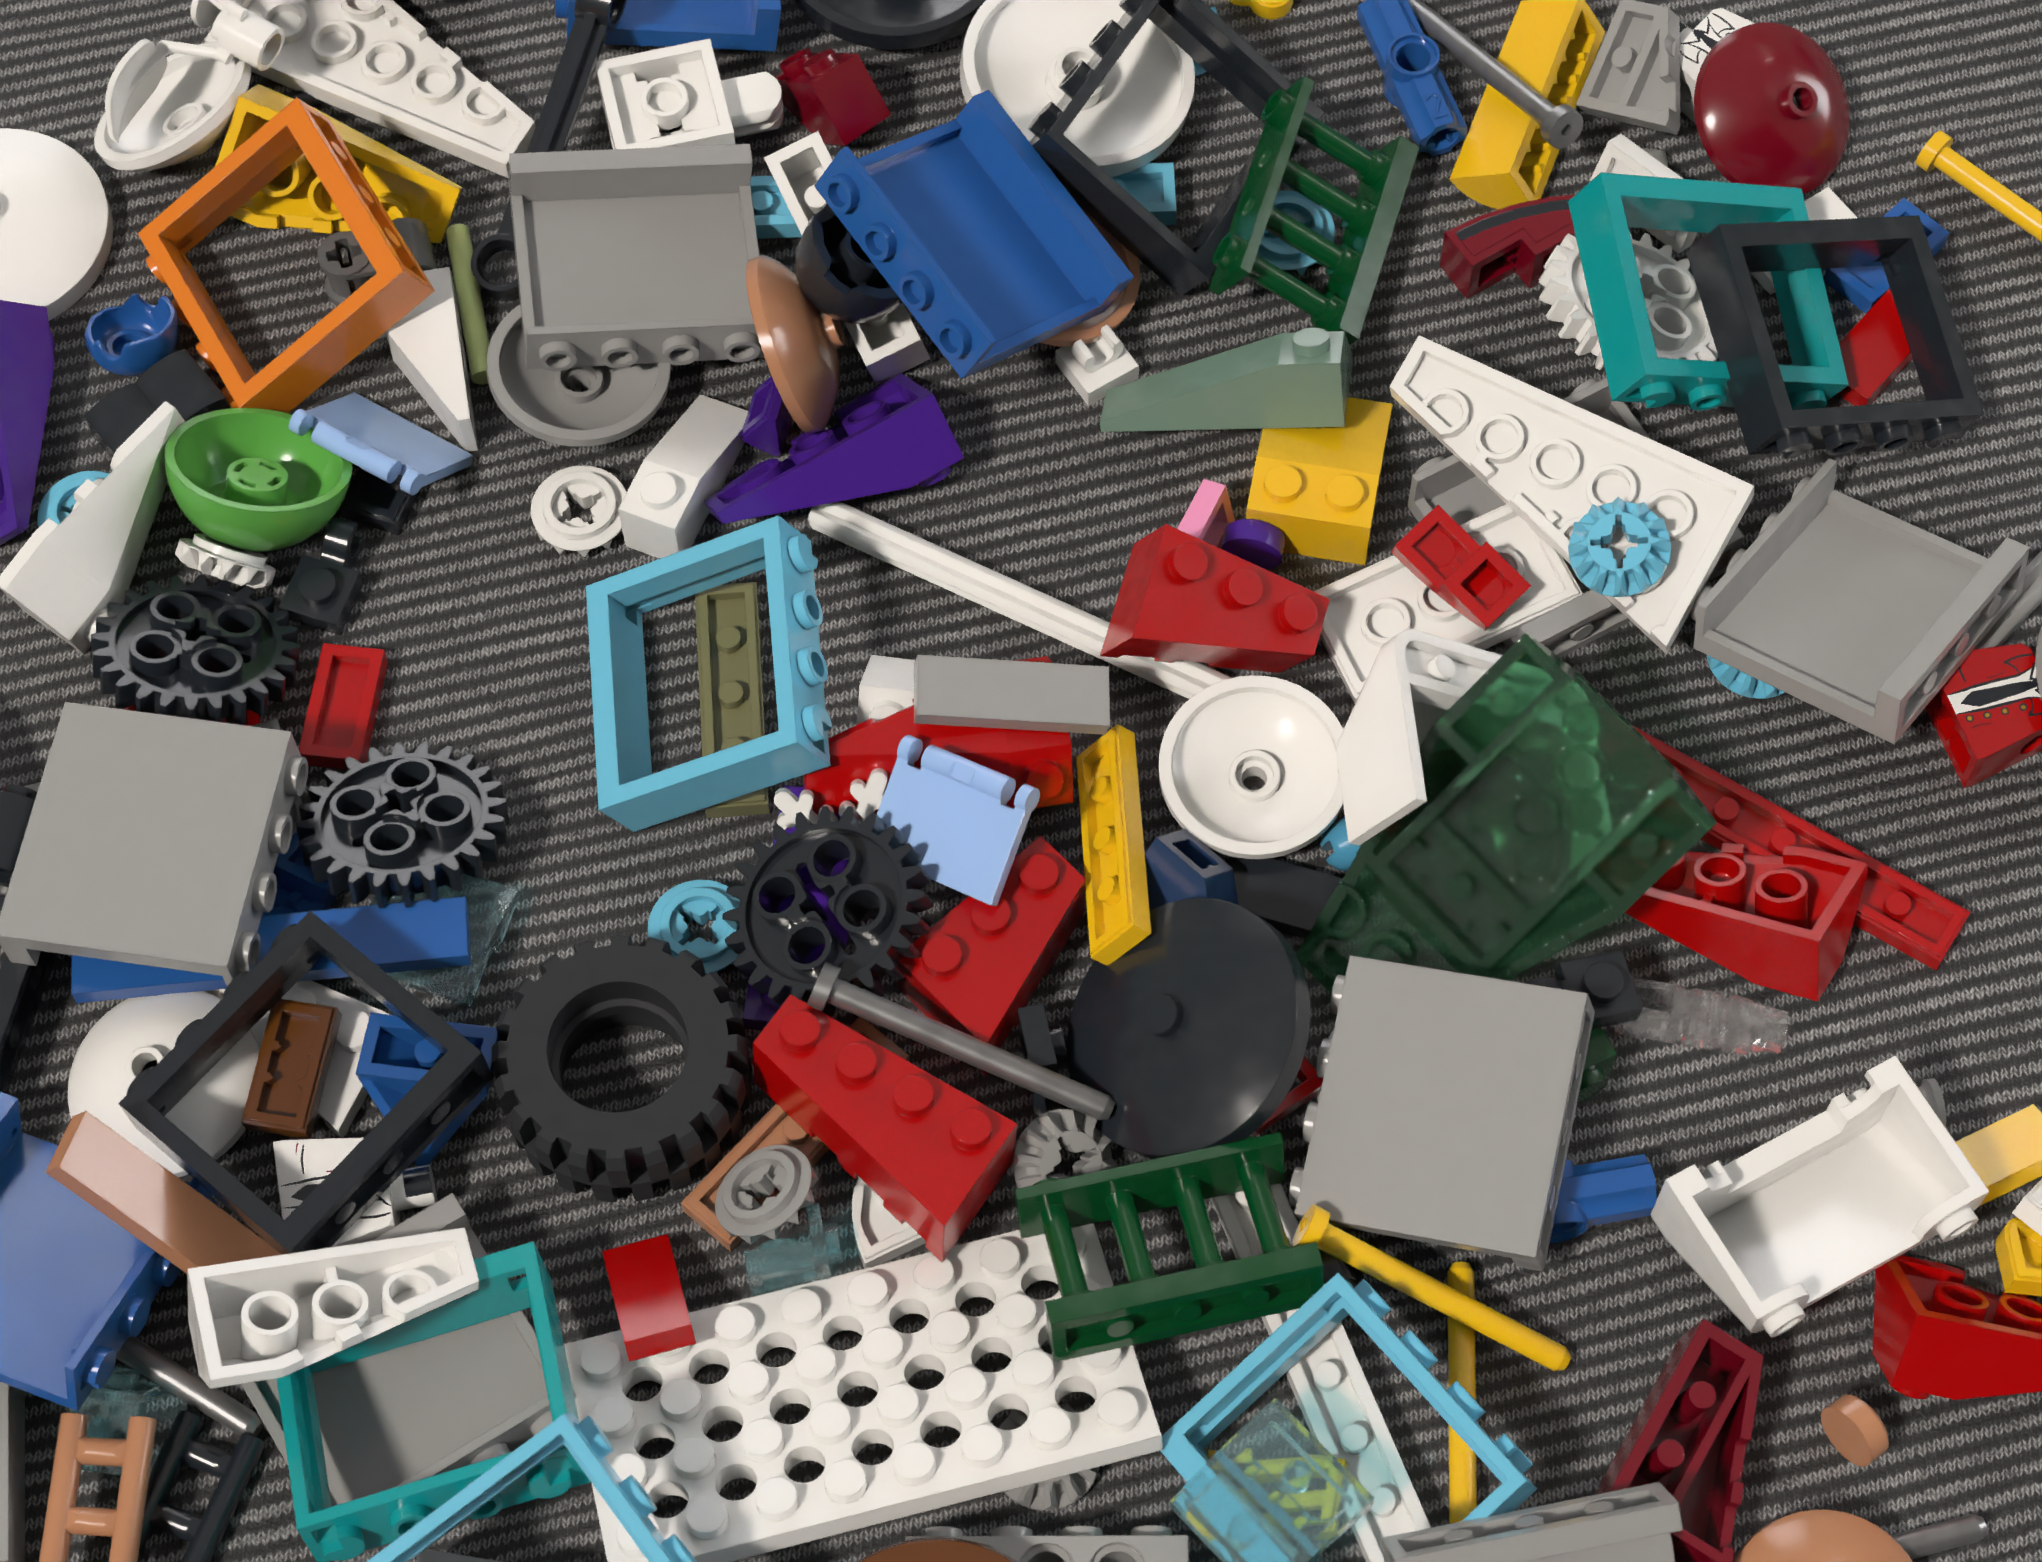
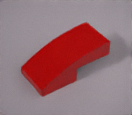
(1460, 570)

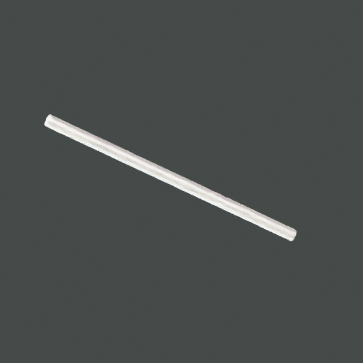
(999, 593)

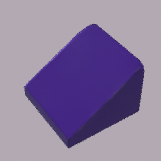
(767, 420)

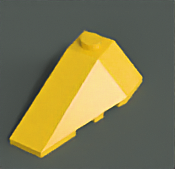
(300, 199)

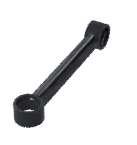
(557, 118)

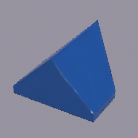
(398, 1057)

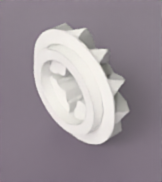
(585, 487)
(225, 561)

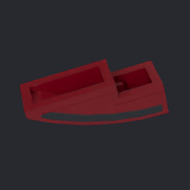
(1506, 243)

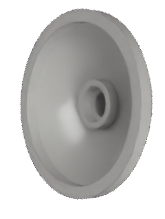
(544, 406)

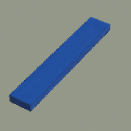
(391, 937)

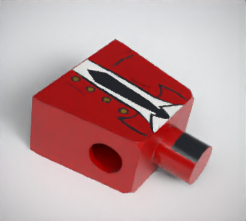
(1989, 712)

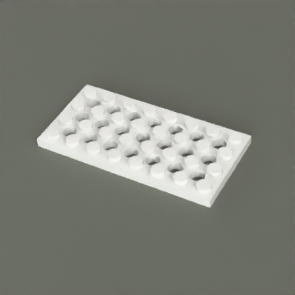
(900, 1416)

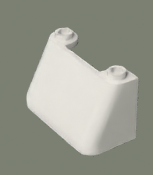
(1822, 1202)

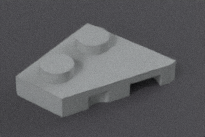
(1637, 69)

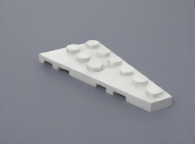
(389, 71)
(1561, 459)

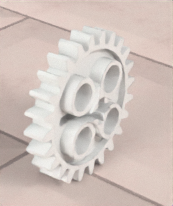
(1669, 295)

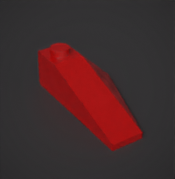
(1761, 915)

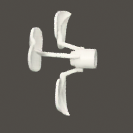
(143, 66)

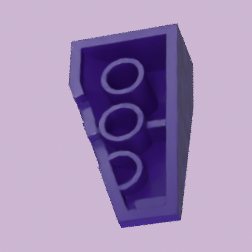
(24, 398)
(878, 446)

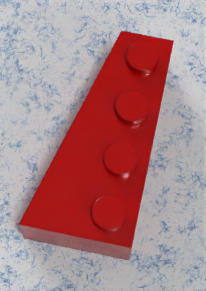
(887, 1121)

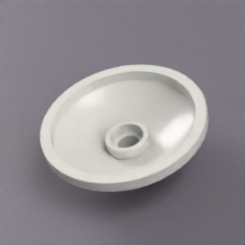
(180, 116)
(1244, 731)
(147, 1031)

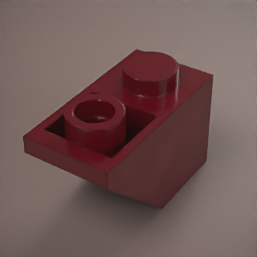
(831, 94)

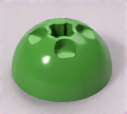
(253, 478)

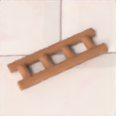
(122, 1523)

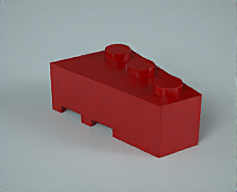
(1210, 608)
(991, 958)

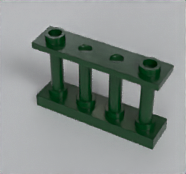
(1366, 219)
(1178, 1302)

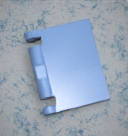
(380, 442)
(957, 817)

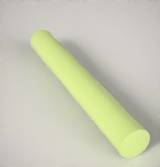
(469, 301)

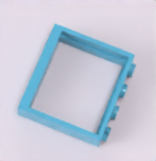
(619, 688)
(1189, 1436)
(589, 1448)

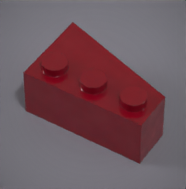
(1695, 1438)

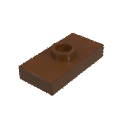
(291, 1069)

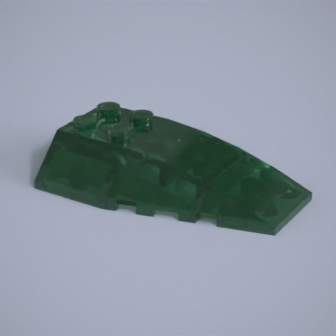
(1530, 834)

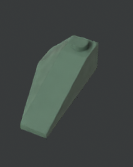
(1266, 384)

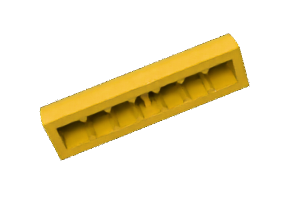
(1504, 152)

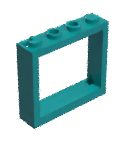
(1633, 370)
(381, 1518)

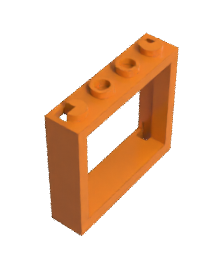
(342, 332)

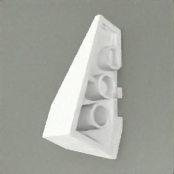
(89, 559)
(299, 1307)

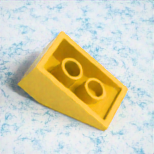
(1323, 483)

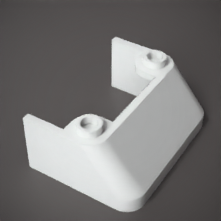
(1402, 698)

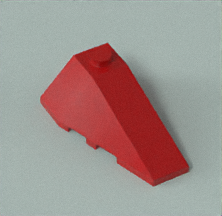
(1027, 756)
(1953, 1337)

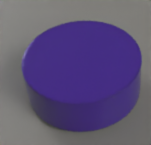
(1254, 542)

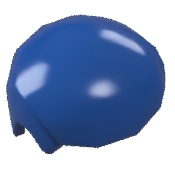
(133, 335)

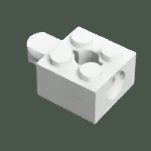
(685, 90)

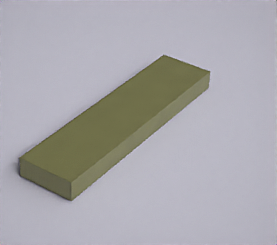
(731, 681)

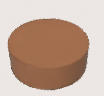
(1855, 1430)

